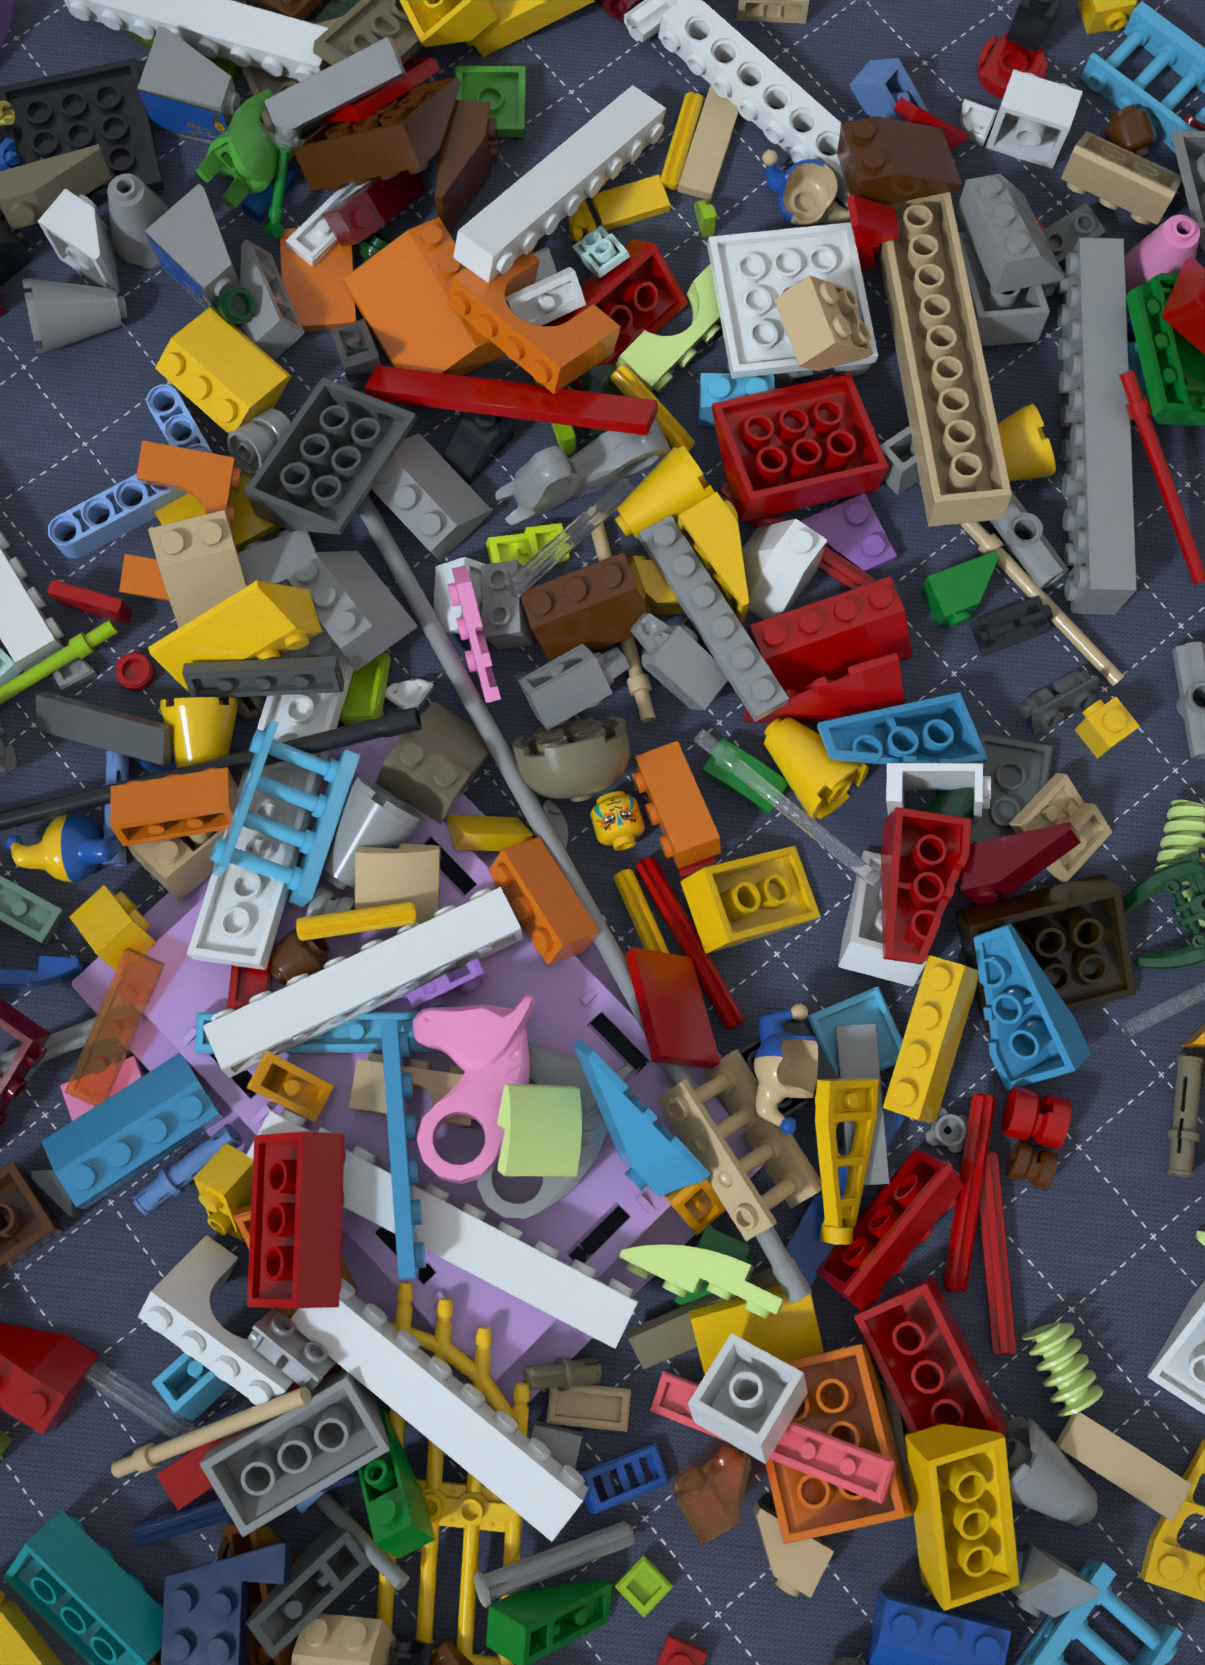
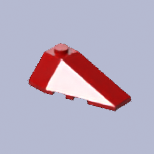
(864, 689)
(919, 875)
(41, 1374)

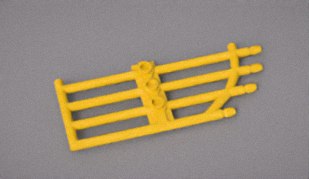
(451, 1503)

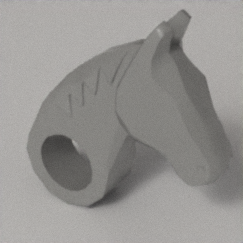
(555, 478)
(555, 1068)

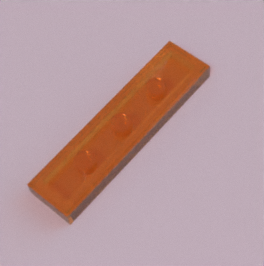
(114, 1027)

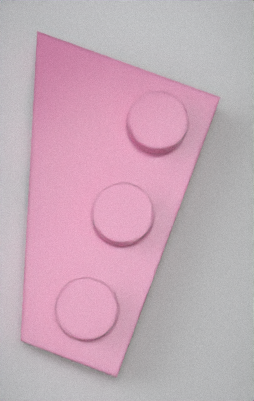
(471, 628)

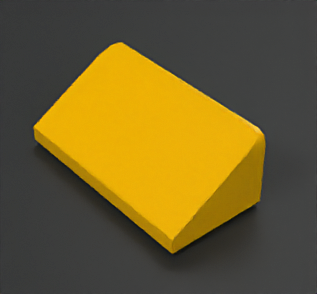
(486, 832)

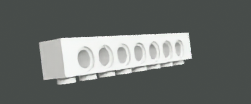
(770, 85)

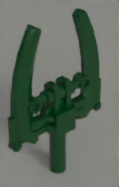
(1171, 878)

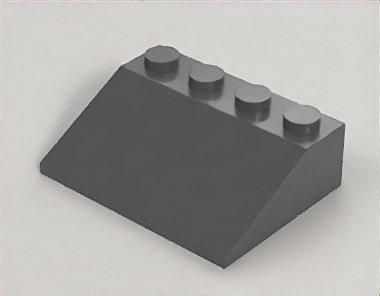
(328, 459)

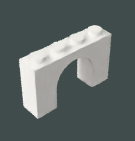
(183, 1314)

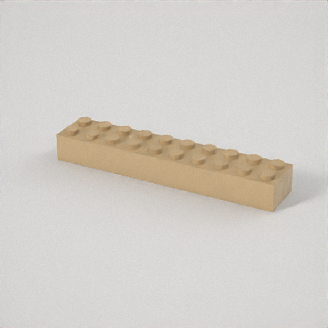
(943, 366)

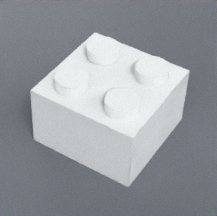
(1033, 119)
(748, 1398)

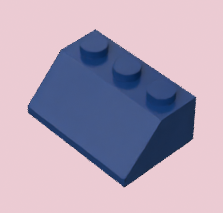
(922, 1633)

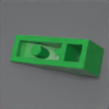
(546, 1619)

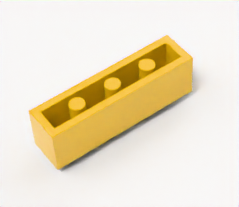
(931, 1039)

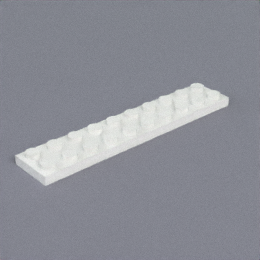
(242, 906)

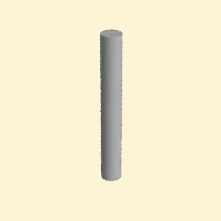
(374, 1553)

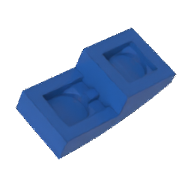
(50, 972)

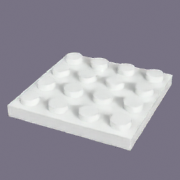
(762, 265)

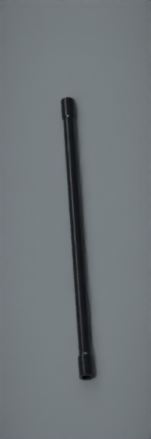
(384, 726)

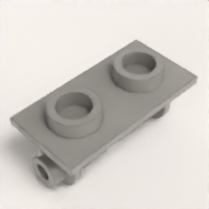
(277, 1336)

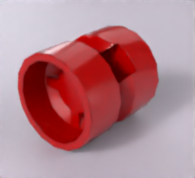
(1041, 1118)

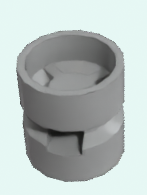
(255, 440)

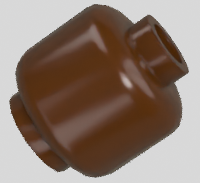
(1132, 130)
(297, 957)

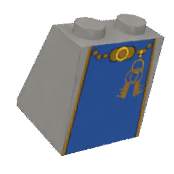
(186, 90)
(193, 248)

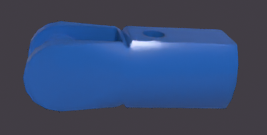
(257, 205)

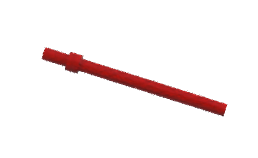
(1138, 410)

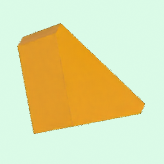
(696, 1205)

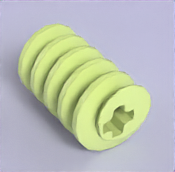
(1183, 832)
(1065, 1367)

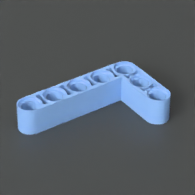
(117, 498)

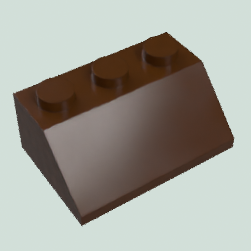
(587, 606)

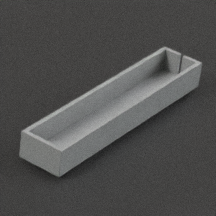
(1096, 429)

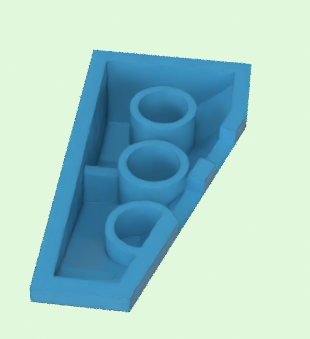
(906, 733)
(1027, 1019)
(646, 1147)

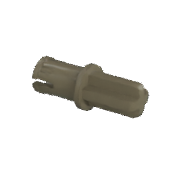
(563, 1374)

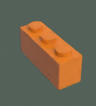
(676, 805)
(173, 806)
(543, 901)

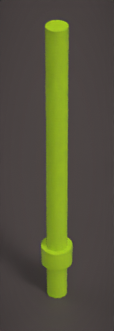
(79, 646)

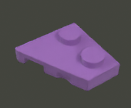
(854, 533)
(433, 992)

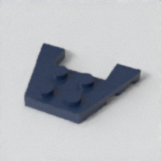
(209, 1605)

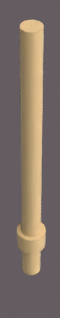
(991, 543)
(638, 682)
(151, 1455)

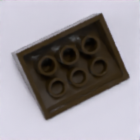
(1071, 932)

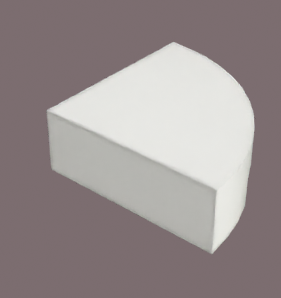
(976, 121)
(409, 693)

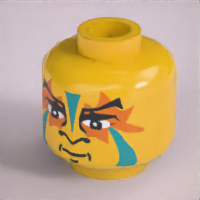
(617, 820)

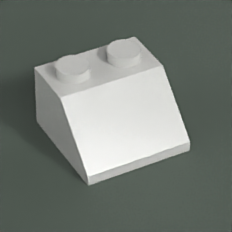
(81, 238)

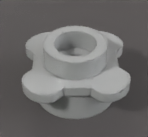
(954, 1139)

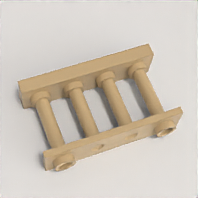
(778, 1152)

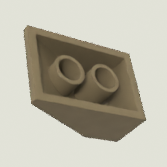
(434, 763)

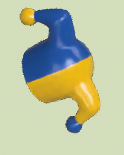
(68, 849)

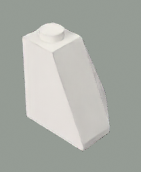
(780, 565)

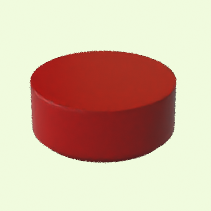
(135, 672)

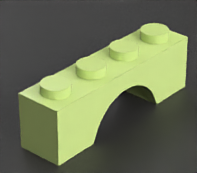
(655, 356)

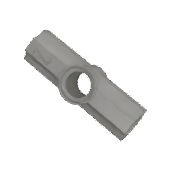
(1034, 554)
(1190, 674)

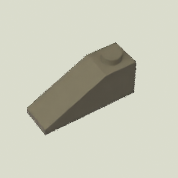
(33, 187)

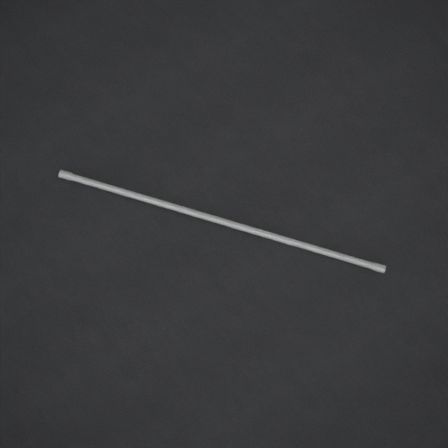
(782, 1263)

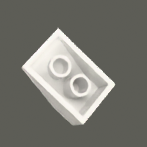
(863, 935)
(1182, 1358)

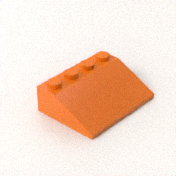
(406, 307)
(850, 1405)

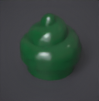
(373, 245)
(236, 305)

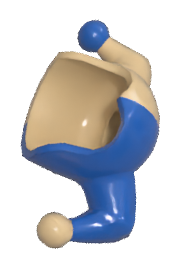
(805, 191)
(784, 1066)

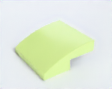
(540, 1130)

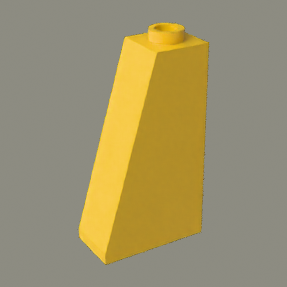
(520, 19)

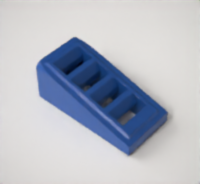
(611, 1499)

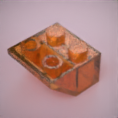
(714, 1493)

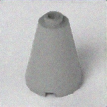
(131, 212)
(70, 312)
(368, 820)
(1045, 1477)

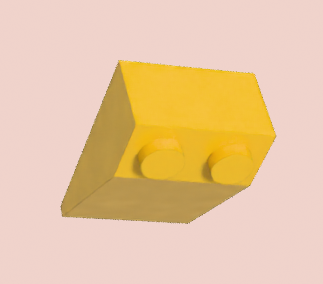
(715, 537)
(749, 898)

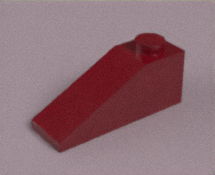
(371, 207)
(1009, 862)

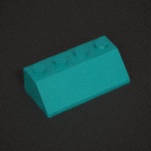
(87, 1595)

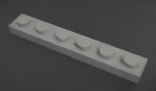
(713, 618)

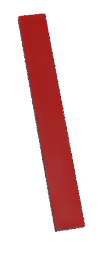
(512, 400)

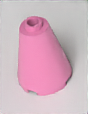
(1162, 251)

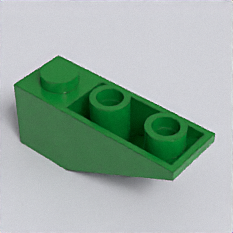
(394, 1499)

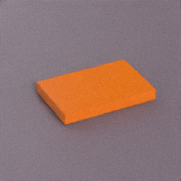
(319, 290)

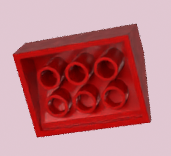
(797, 447)

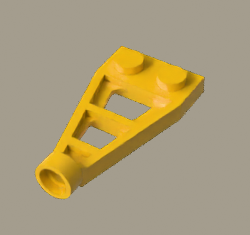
(840, 1102)
(1165, 1560)

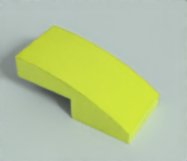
(523, 545)

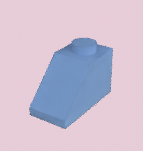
(881, 86)

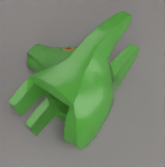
(244, 153)

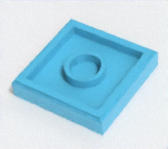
(861, 1009)

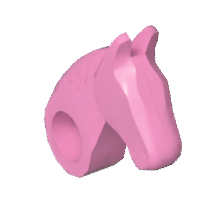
(491, 1051)

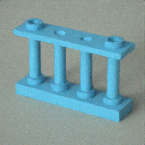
(1170, 49)
(312, 843)
(1057, 1632)

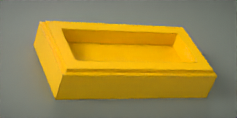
(631, 203)

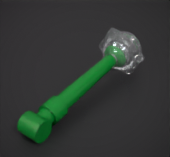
(286, 142)

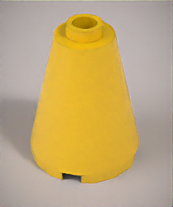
(1025, 446)
(665, 491)
(199, 728)
(803, 761)

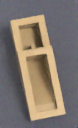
(1123, 1465)

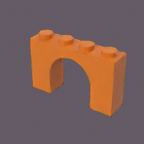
(550, 353)
(199, 473)

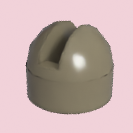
(244, 712)

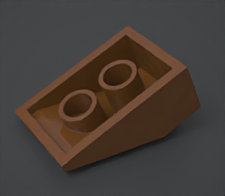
(465, 159)
(895, 160)
(24, 1217)

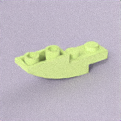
(687, 1267)

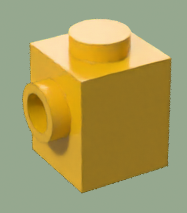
(1105, 14)
(1105, 726)

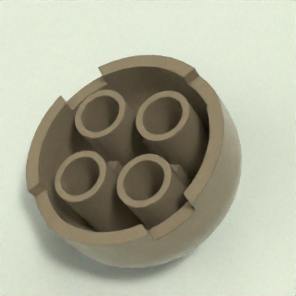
(577, 768)

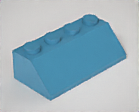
(130, 1131)

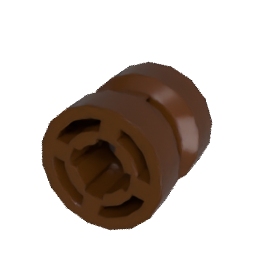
(1032, 1165)

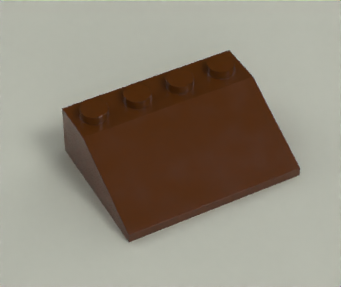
(383, 144)

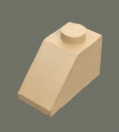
(794, 1564)

